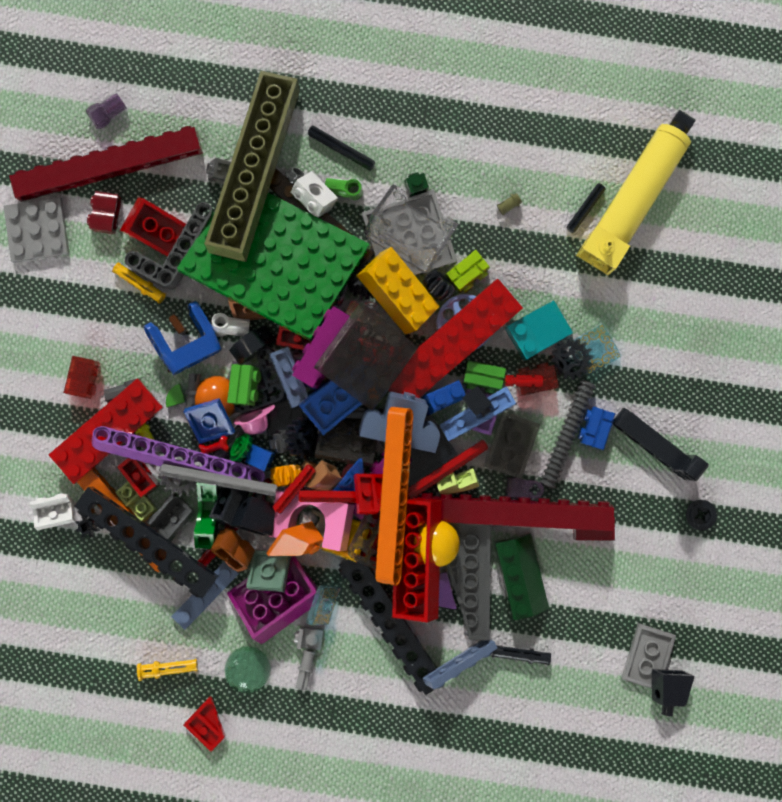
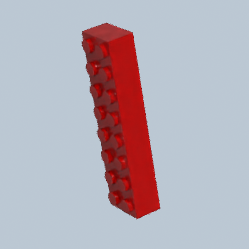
(457, 339)

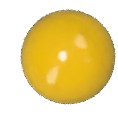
(444, 544)

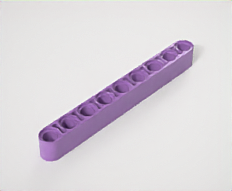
(170, 452)

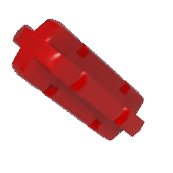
(523, 380)

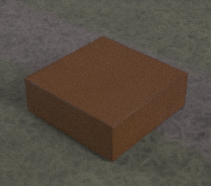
(178, 325)

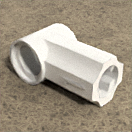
(231, 326)

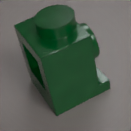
(416, 184)

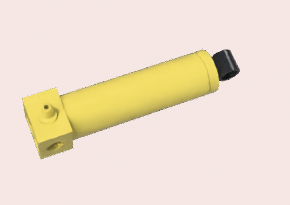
(611, 236)

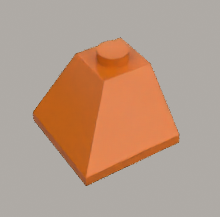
(297, 541)

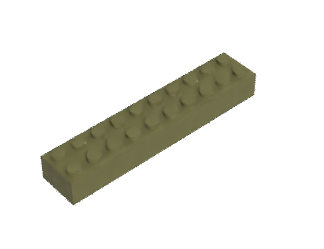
(252, 166)

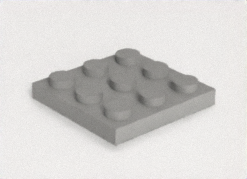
(36, 229)

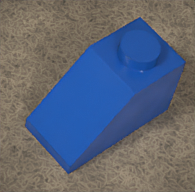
(260, 457)

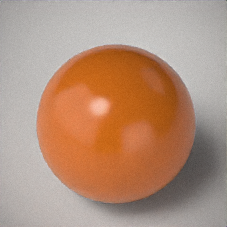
(214, 388)

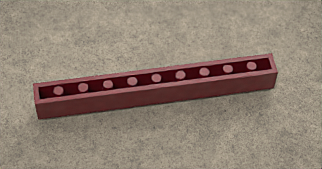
(106, 164)
(525, 512)

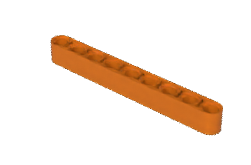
(394, 495)

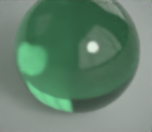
(247, 669)

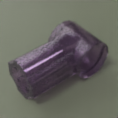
(101, 113)

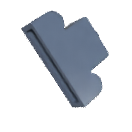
(424, 434)

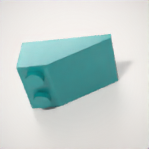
(538, 330)

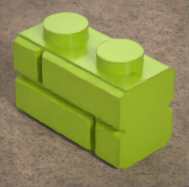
(468, 271)

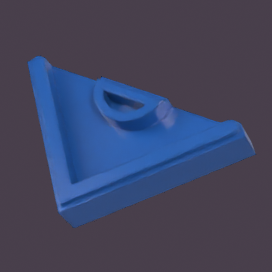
(347, 481)

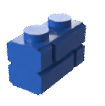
(444, 397)
(596, 428)

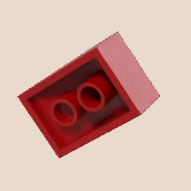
(152, 226)

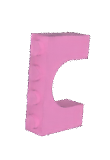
(337, 520)

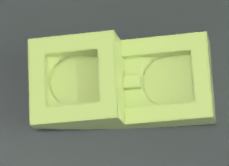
(458, 483)

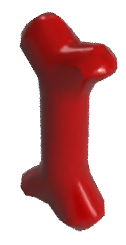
(221, 444)

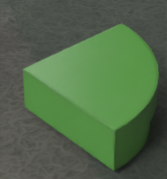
(175, 396)

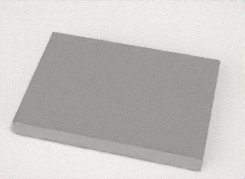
(648, 651)

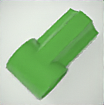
(342, 187)

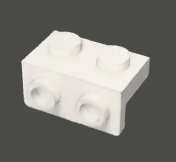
(53, 511)

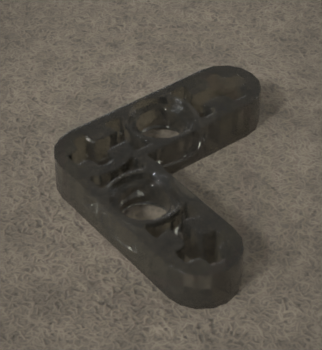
(365, 544)

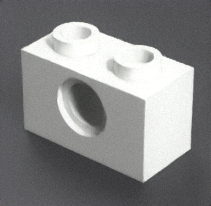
(314, 194)

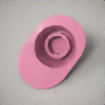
(255, 421)

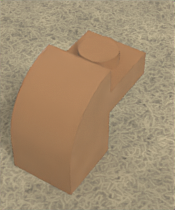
(325, 477)

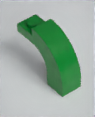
(206, 528)

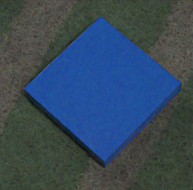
(209, 421)

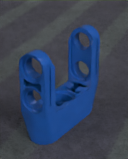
(190, 353)

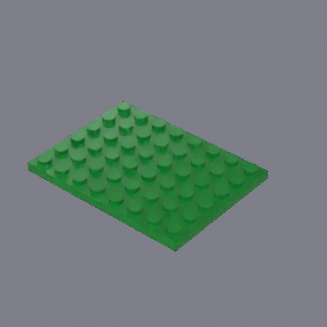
(291, 269)

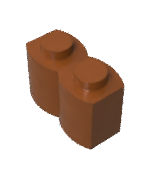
(232, 549)

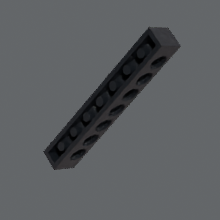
(141, 530)
(379, 618)

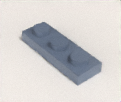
(292, 386)

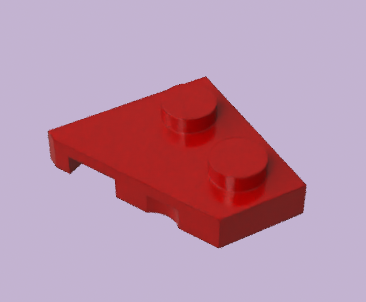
(368, 493)
(206, 725)

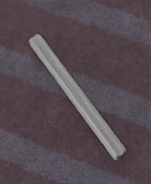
(218, 479)

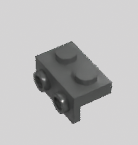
(171, 517)

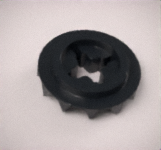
(708, 519)

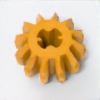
(284, 475)

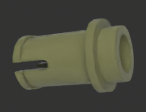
(509, 204)

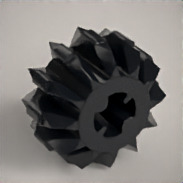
(438, 285)

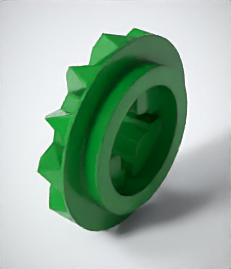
(241, 447)

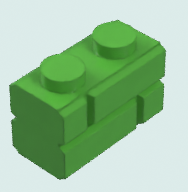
(483, 376)
(243, 385)

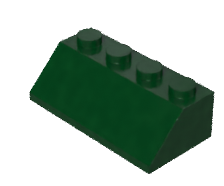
(521, 576)

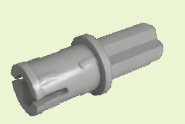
(305, 669)

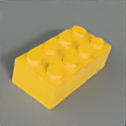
(398, 291)

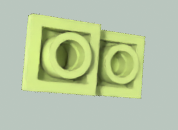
(140, 506)

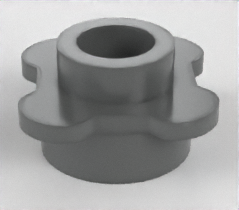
(294, 174)

